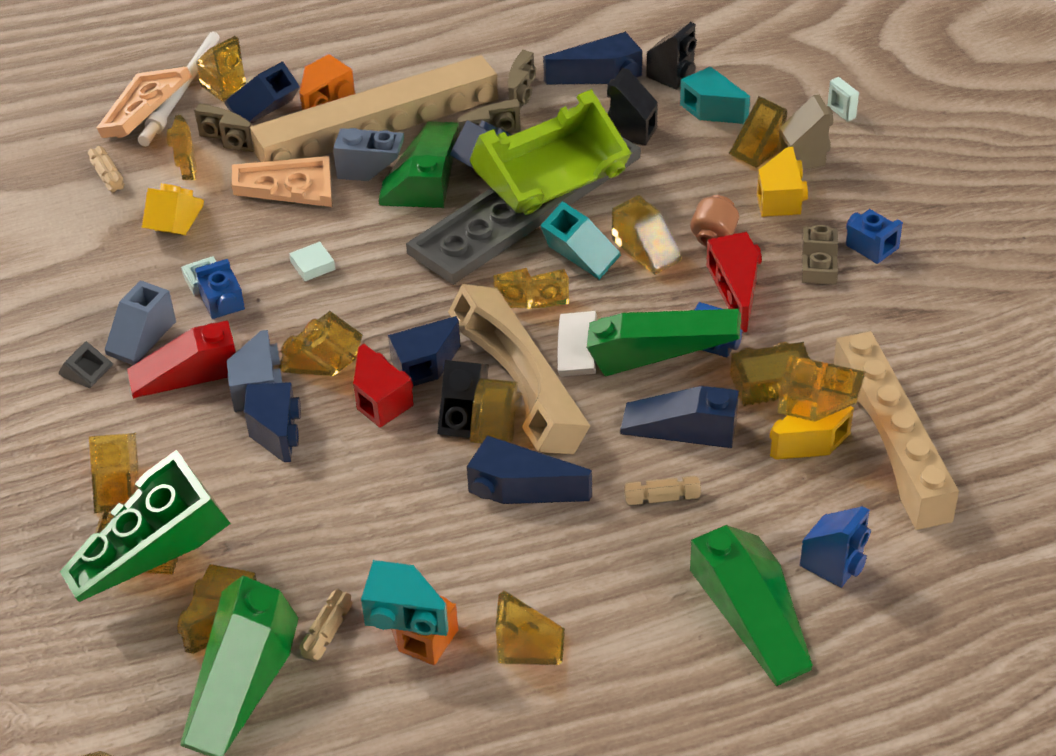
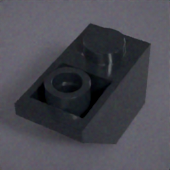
(673, 57)
(632, 108)
(458, 395)

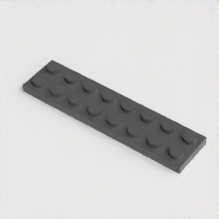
(486, 229)

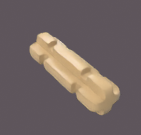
(106, 169)
(662, 490)
(325, 625)

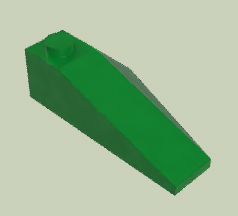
(423, 170)
(651, 337)
(157, 524)
(753, 598)
(242, 658)

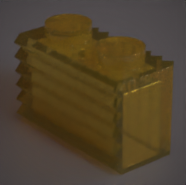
(760, 371)

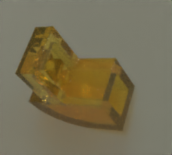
(494, 410)

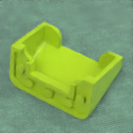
(551, 156)

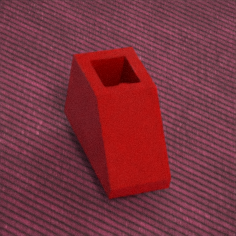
(380, 388)

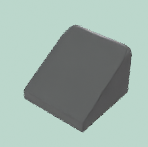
(85, 366)

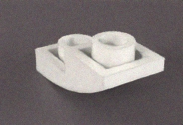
(572, 343)

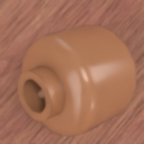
(714, 218)

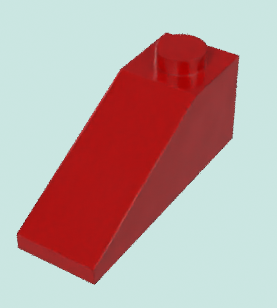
(734, 268)
(186, 361)

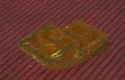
(184, 156)
(535, 291)

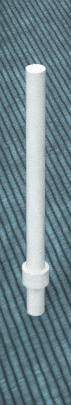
(158, 120)

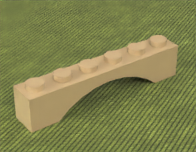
(551, 414)
(919, 471)

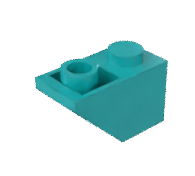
(714, 97)
(579, 240)
(402, 600)

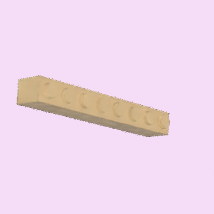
(378, 109)

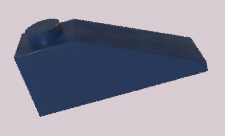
(593, 61)
(689, 416)
(521, 475)

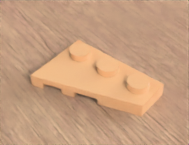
(140, 99)
(285, 180)

